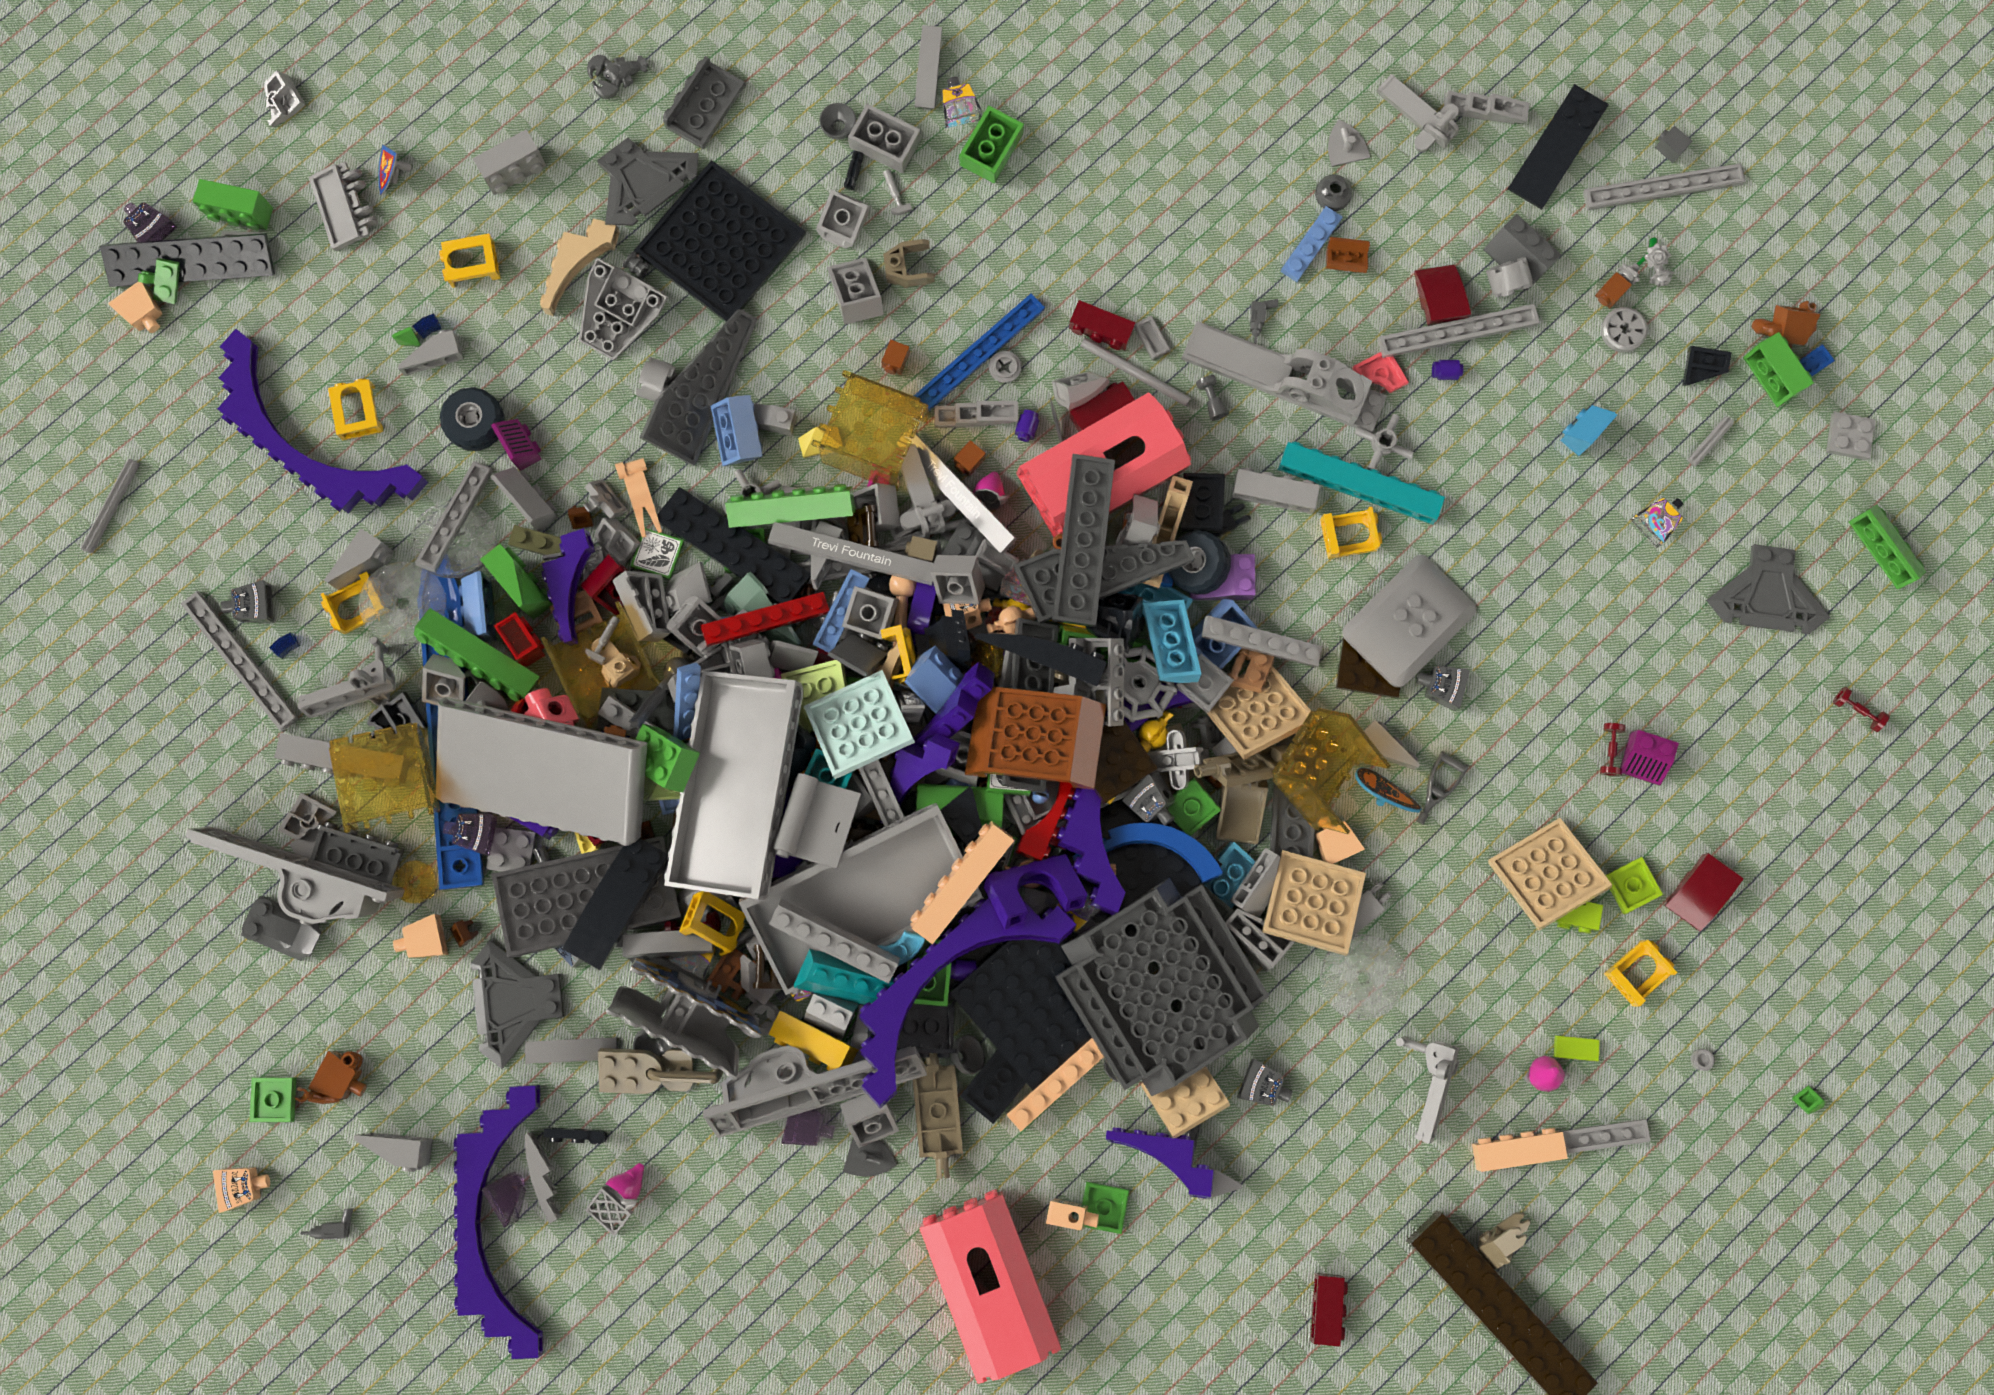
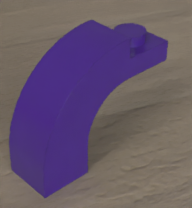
(921, 609)

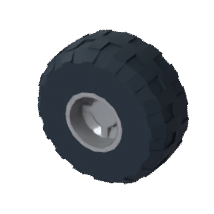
(468, 418)
(1210, 564)

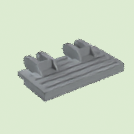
(338, 203)

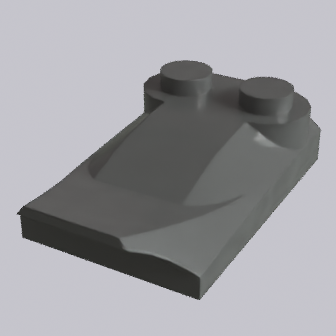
(275, 929)

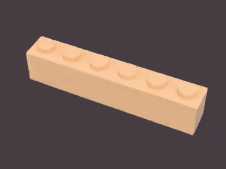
(961, 882)
(1055, 1085)

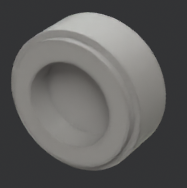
(1702, 1059)

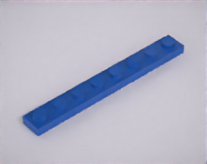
(980, 351)

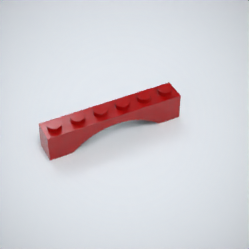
(1036, 839)

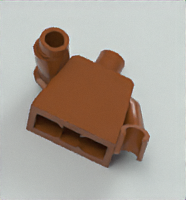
(1791, 322)
(335, 1079)

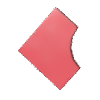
(1383, 372)

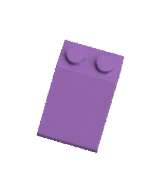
(1239, 582)

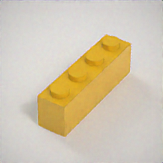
(812, 1041)

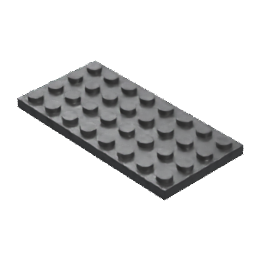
(546, 899)

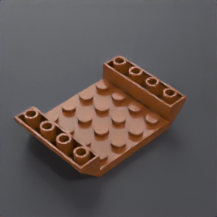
(1037, 736)

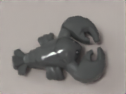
(617, 72)

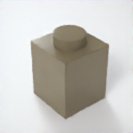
(921, 549)

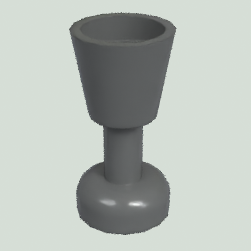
(1216, 407)

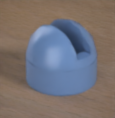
(1040, 799)

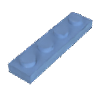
(1311, 244)
(832, 626)
(686, 694)

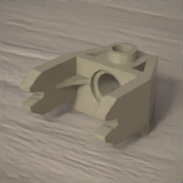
(896, 268)
(1503, 1240)

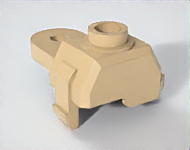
(617, 666)

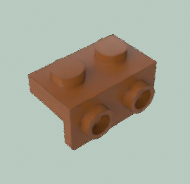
(1347, 254)

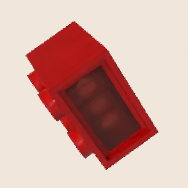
(518, 638)

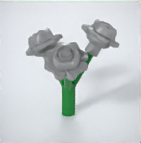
(1656, 257)

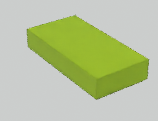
(1576, 1048)

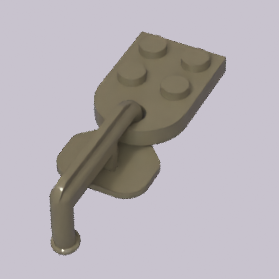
(628, 1071)

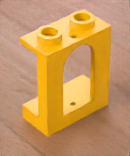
(490, 268)
(357, 429)
(1365, 517)
(332, 601)
(906, 648)
(694, 914)
(1663, 970)

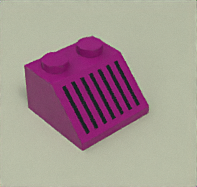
(517, 443)
(1648, 757)

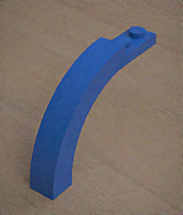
(1167, 837)

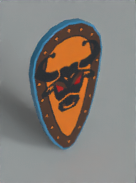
(1385, 790)

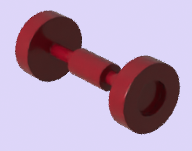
(1878, 722)
(1612, 749)
(712, 921)

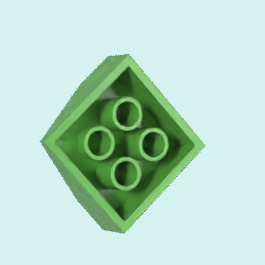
(520, 585)

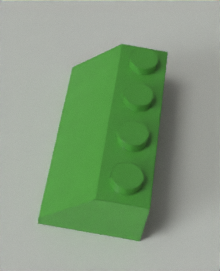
(1887, 547)
(988, 804)

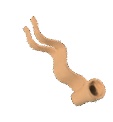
(638, 491)

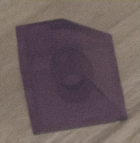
(506, 1197)

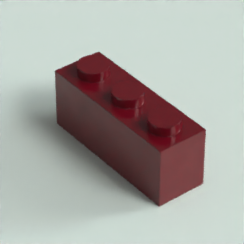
(1101, 325)
(1102, 405)
(1328, 1309)

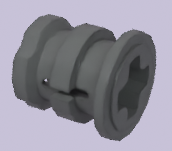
(636, 264)

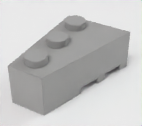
(1141, 523)
(644, 603)
(715, 661)
(1261, 947)

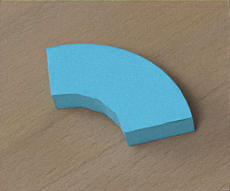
(906, 946)

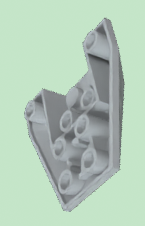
(616, 309)

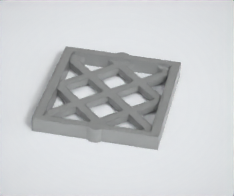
(599, 1219)

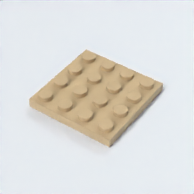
(1259, 719)
(1549, 874)
(1314, 903)

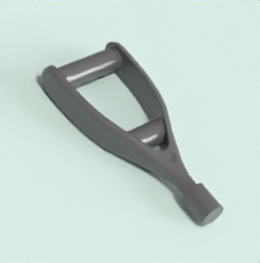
(1431, 789)

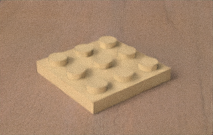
(1189, 1102)

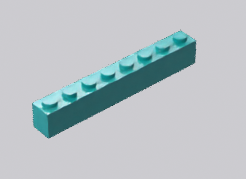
(1361, 483)

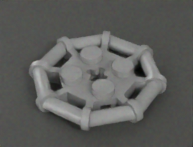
(1151, 687)

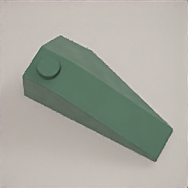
(750, 596)

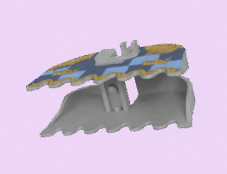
(693, 1020)

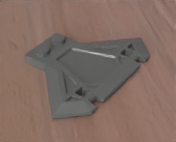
(643, 179)
(1769, 594)
(510, 1002)

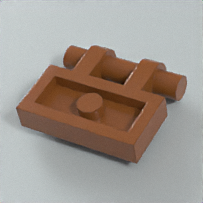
(726, 971)

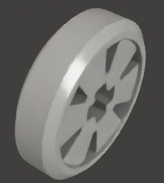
(1612, 329)

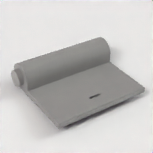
(812, 821)

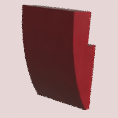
(1442, 294)
(1703, 891)

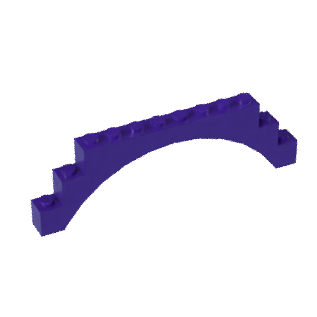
(248, 412)
(1084, 835)
(889, 1010)
(475, 1284)

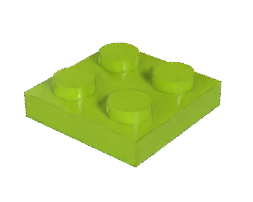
(1633, 885)

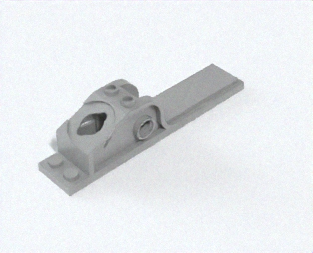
(1271, 371)
(307, 887)
(785, 1072)

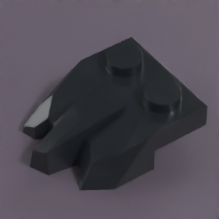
(396, 712)

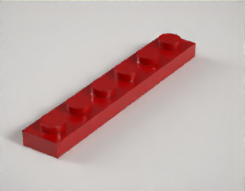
(764, 619)

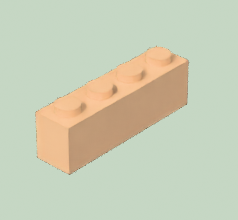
(1520, 1150)

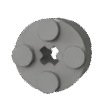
(1509, 276)
(655, 378)

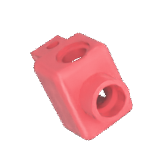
(555, 709)

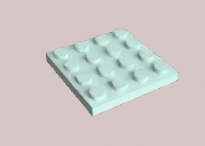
(858, 724)

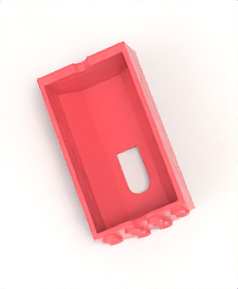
(1164, 456)
(1004, 1326)

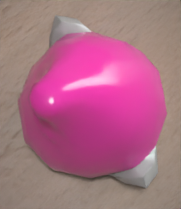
(991, 491)
(1546, 1074)
(627, 1185)

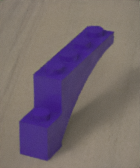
(563, 580)
(960, 706)
(916, 762)
(1174, 1153)

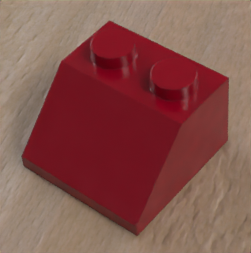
(600, 583)

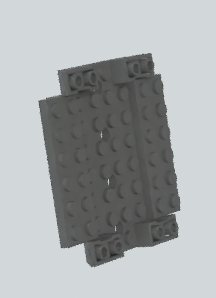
(1131, 1008)

